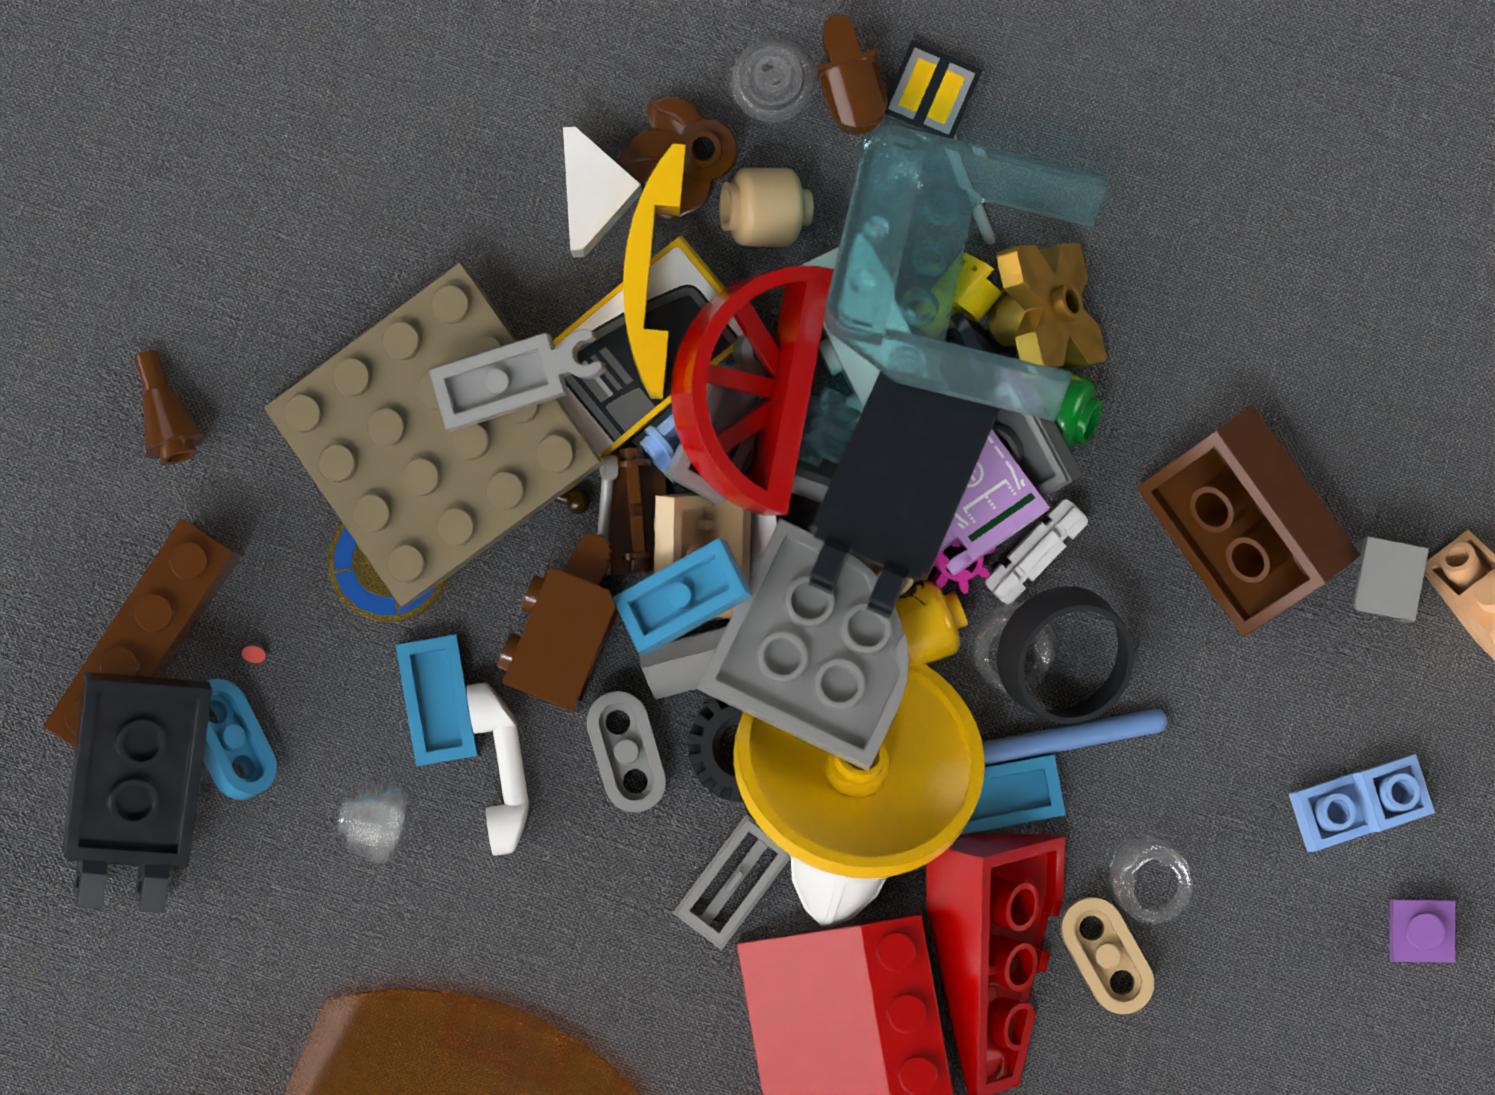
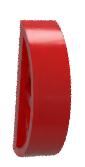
(785, 390)

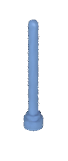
(1074, 736)

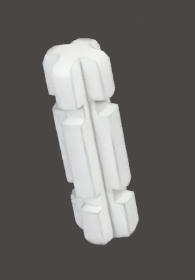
(1036, 551)

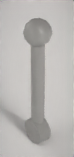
(608, 473)

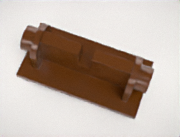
(634, 512)

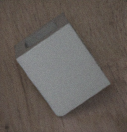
(1389, 578)

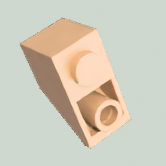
(1466, 582)

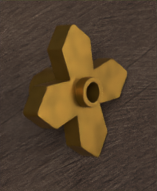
(1044, 307)

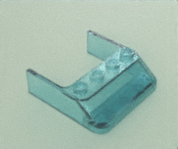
(906, 253)

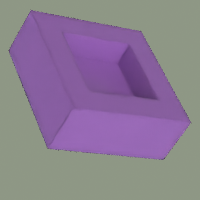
(1422, 930)

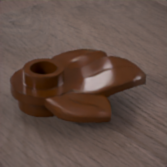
(680, 122)

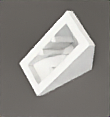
(596, 191)

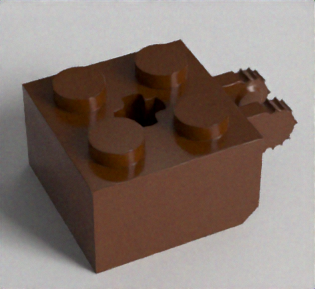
(565, 628)

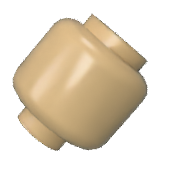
(765, 207)

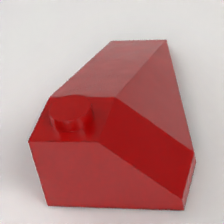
(988, 927)

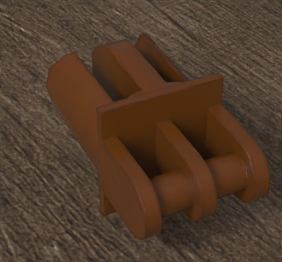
(850, 79)

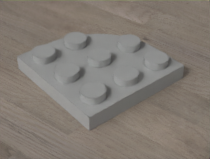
(812, 656)

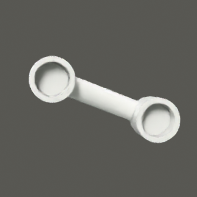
(508, 820)

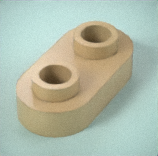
(1106, 954)

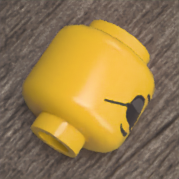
(930, 622)

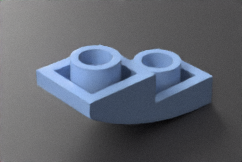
(1361, 803)

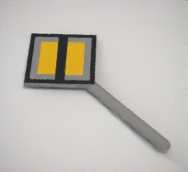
(933, 96)

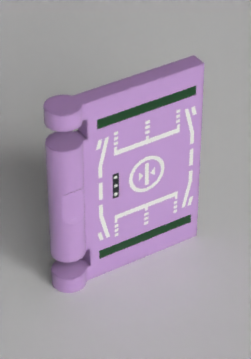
(993, 506)

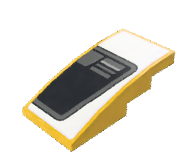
(616, 404)

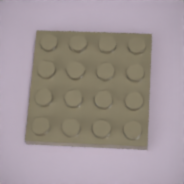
(390, 469)

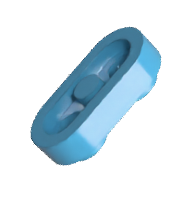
(237, 739)

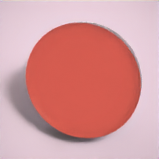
(254, 652)

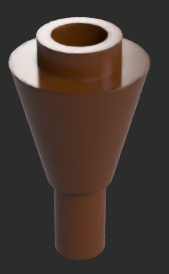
(167, 423)

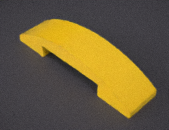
(659, 196)

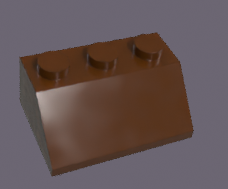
(1248, 521)

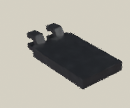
(899, 486)
(135, 782)

